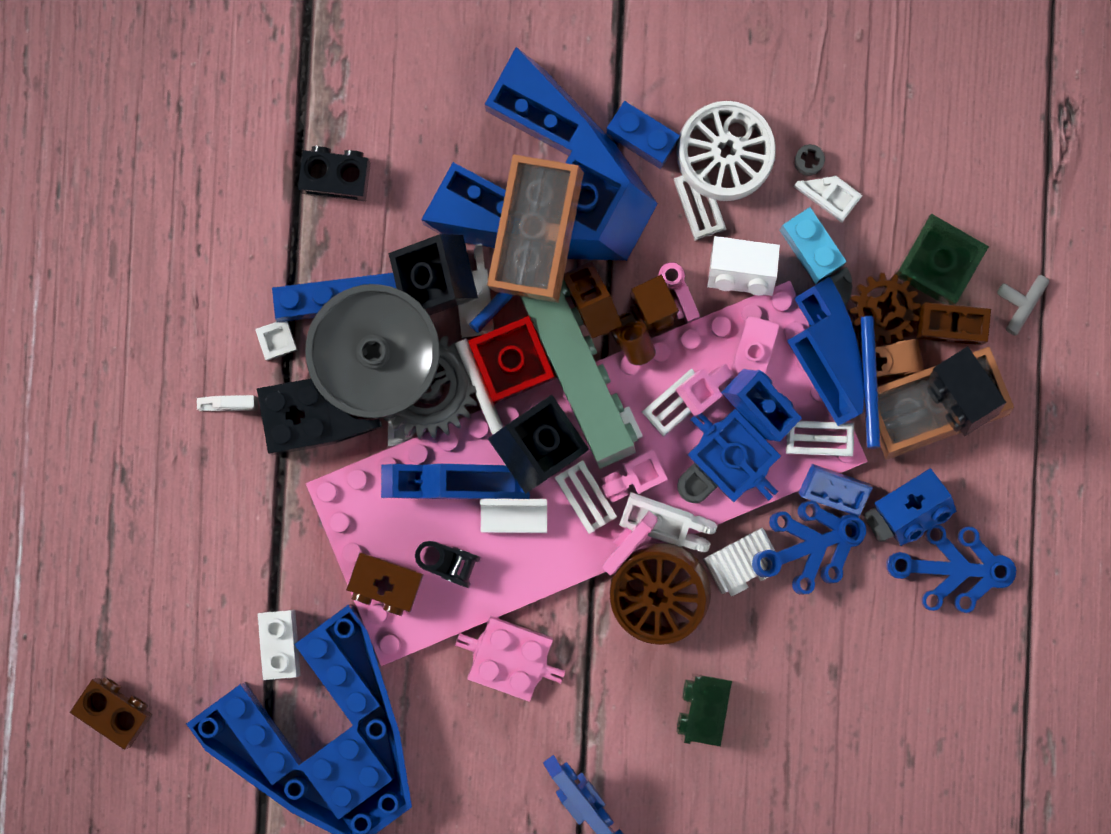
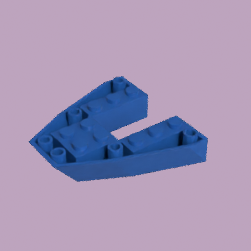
(612, 197)
(354, 780)

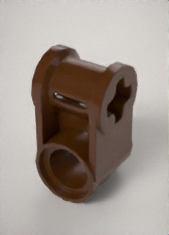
(634, 337)

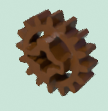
(898, 313)

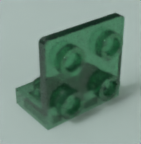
(705, 709)

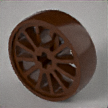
(648, 597)

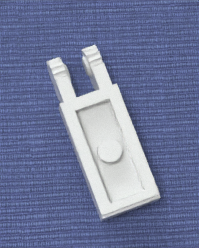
(471, 309)
(671, 523)

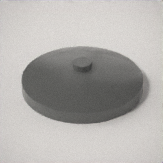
(372, 351)

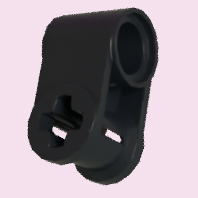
(449, 563)

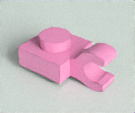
(702, 388)

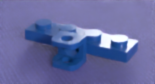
(306, 299)
(580, 800)

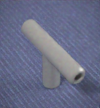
(1025, 303)

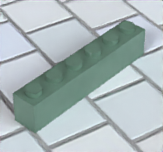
(581, 378)

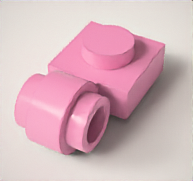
(683, 300)
(641, 472)

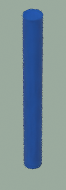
(870, 382)

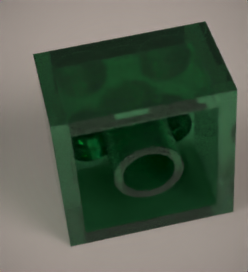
(941, 260)

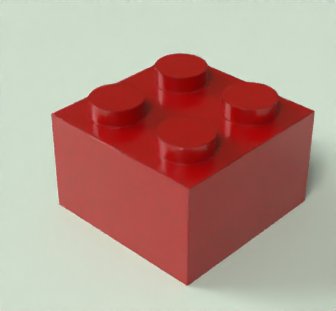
(511, 359)

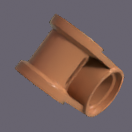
(899, 359)

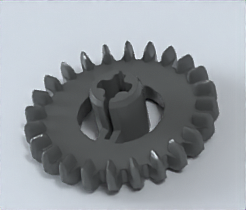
(453, 404)

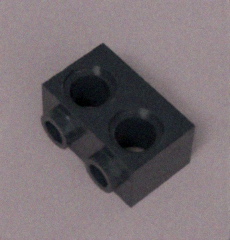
(332, 182)

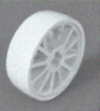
(740, 114)

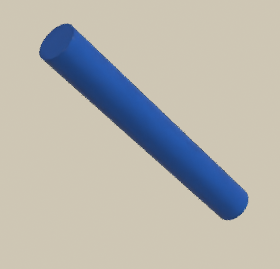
(490, 311)

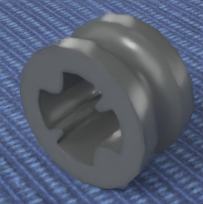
(800, 163)

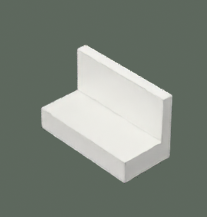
(513, 515)

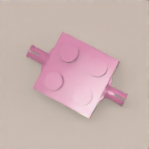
(510, 658)

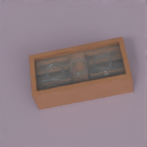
(535, 228)
(912, 417)

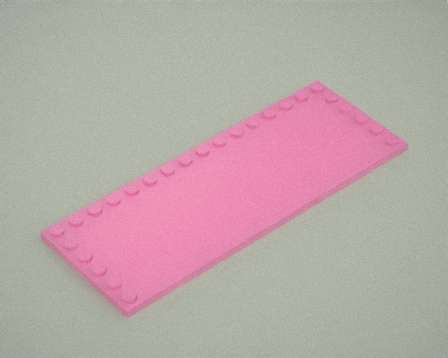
(531, 566)

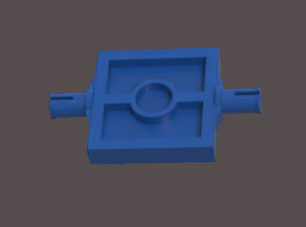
(734, 455)

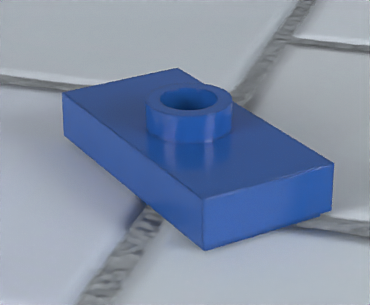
(835, 490)

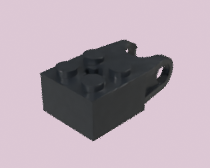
(322, 422)

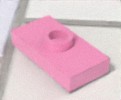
(755, 346)
(628, 542)

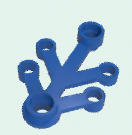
(814, 545)
(957, 568)

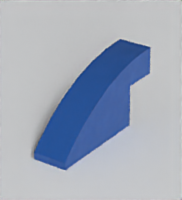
(830, 351)
(449, 482)

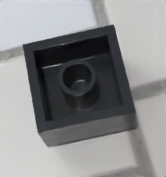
(435, 272)
(965, 392)
(538, 444)

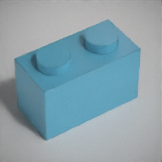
(812, 245)

